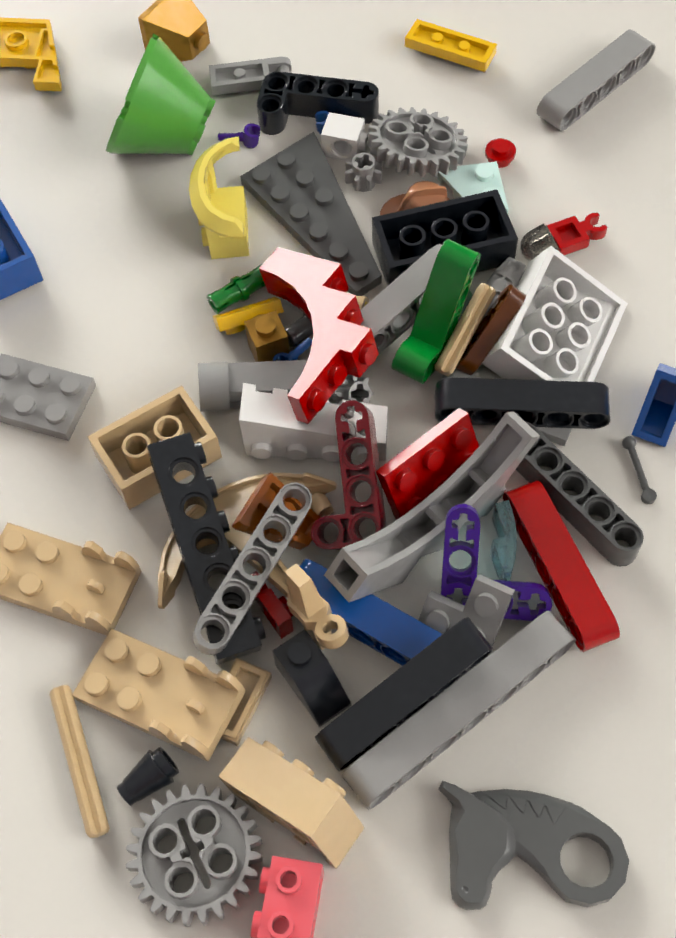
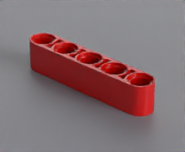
(562, 567)

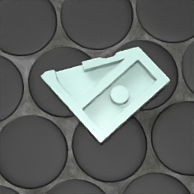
(474, 180)

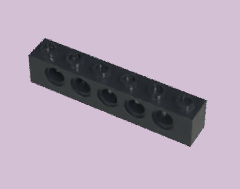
(166, 460)

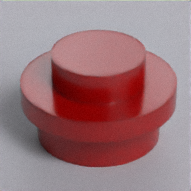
(501, 151)

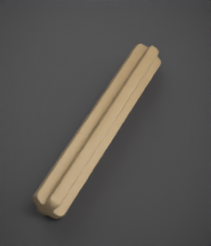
(79, 762)

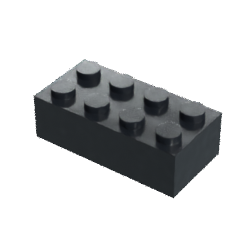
(472, 221)

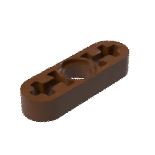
(491, 328)

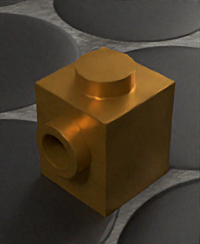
(266, 336)

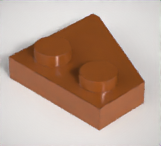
(258, 505)

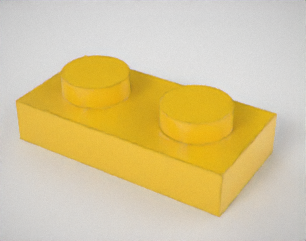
(233, 320)

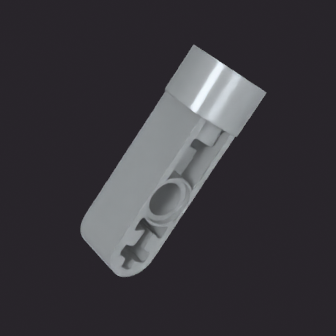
(223, 381)

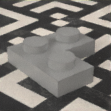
(484, 607)

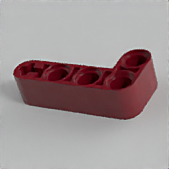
(352, 476)

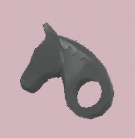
(509, 823)

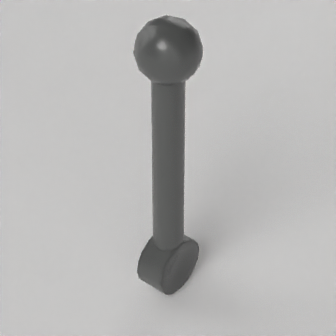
(648, 495)

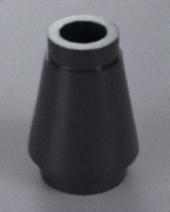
(148, 776)

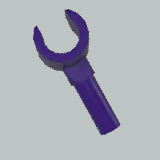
(249, 136)

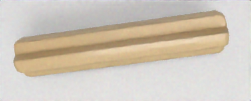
(465, 329)

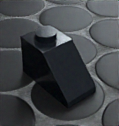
(311, 677)

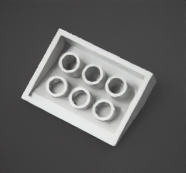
(560, 326)

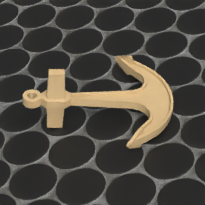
(294, 583)

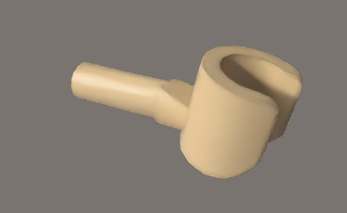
(321, 505)

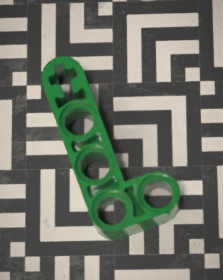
(438, 311)

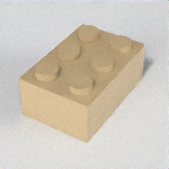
(124, 443)

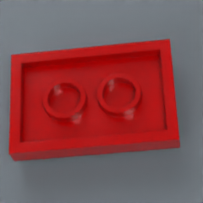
(427, 462)

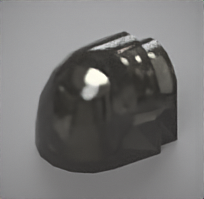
(536, 242)

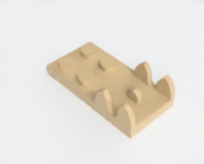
(65, 579)
(160, 693)

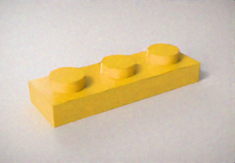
(450, 45)

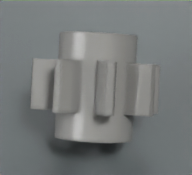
(363, 172)
(353, 389)

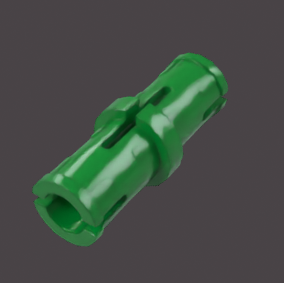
(238, 289)

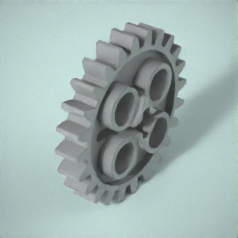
(417, 142)
(160, 870)

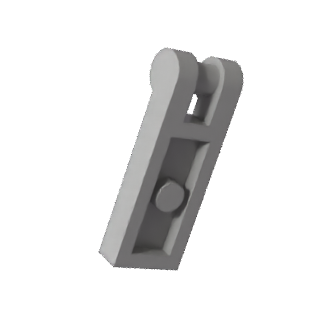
(245, 74)

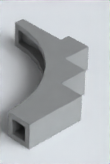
(393, 552)

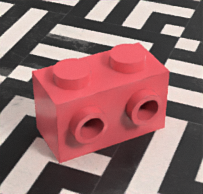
(290, 899)

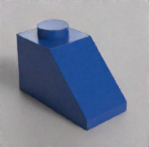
(659, 408)

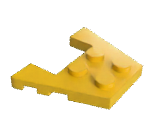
(31, 45)

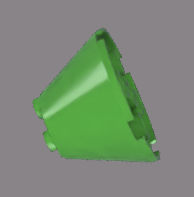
(162, 107)

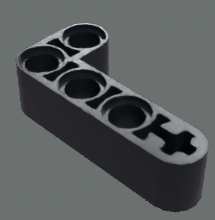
(306, 95)

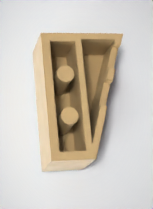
(293, 798)

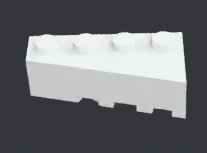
(273, 431)

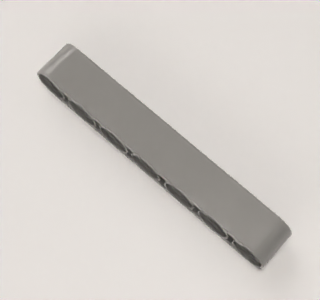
(457, 709)

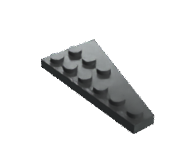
(310, 205)

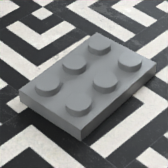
(42, 397)

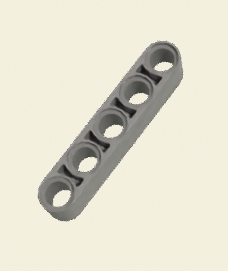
(595, 80)
(398, 304)
(256, 549)

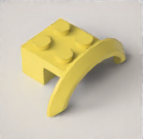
(219, 209)

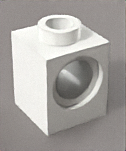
(343, 136)

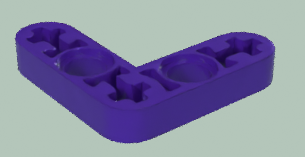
(465, 578)

